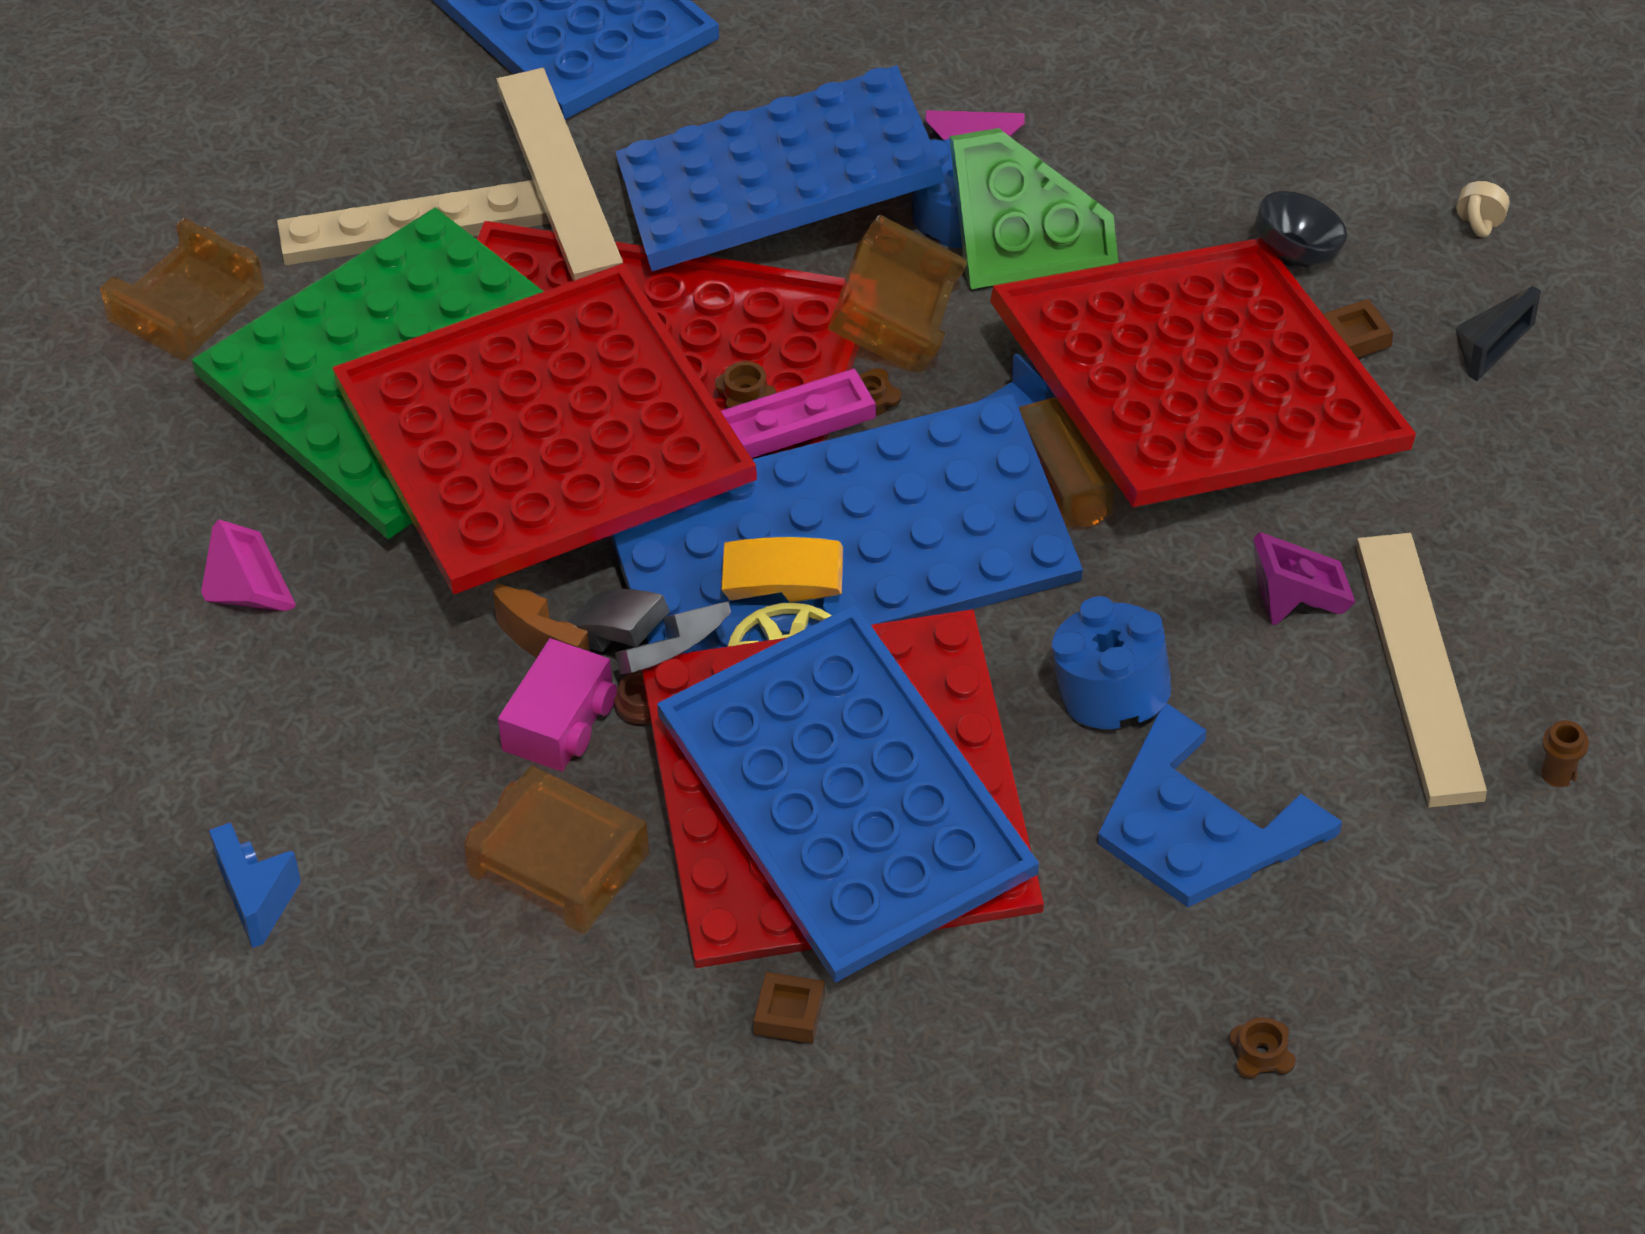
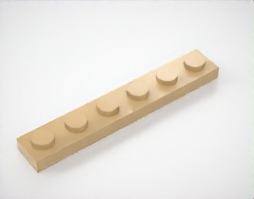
(359, 228)

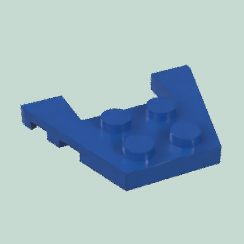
(1185, 834)

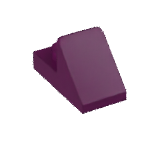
(1295, 574)

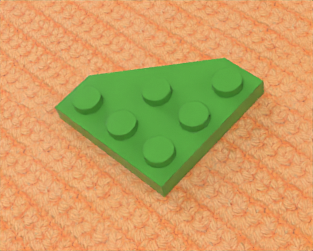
(1022, 214)

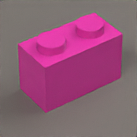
(557, 705)

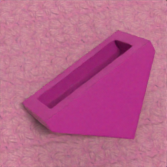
(962, 122)
(243, 570)

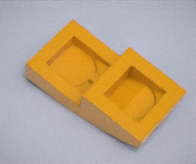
(788, 565)

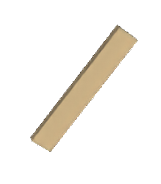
(558, 173)
(1421, 671)

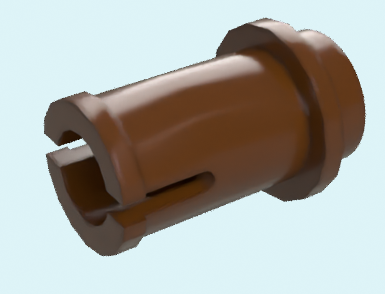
(1564, 747)

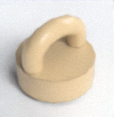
(1483, 206)

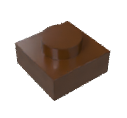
(1361, 327)
(789, 1007)

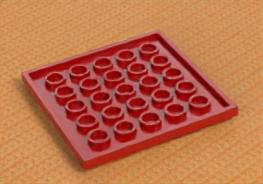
(1200, 371)
(542, 427)
(724, 893)

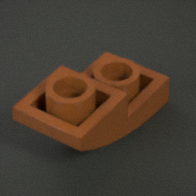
(528, 623)

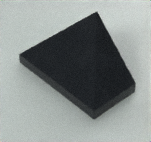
(1496, 330)

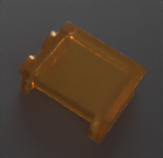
(187, 292)
(897, 294)
(559, 845)

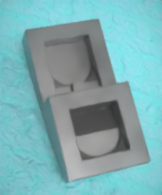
(620, 617)
(683, 632)

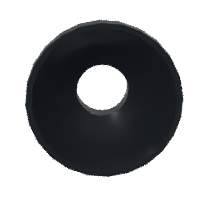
(1300, 229)

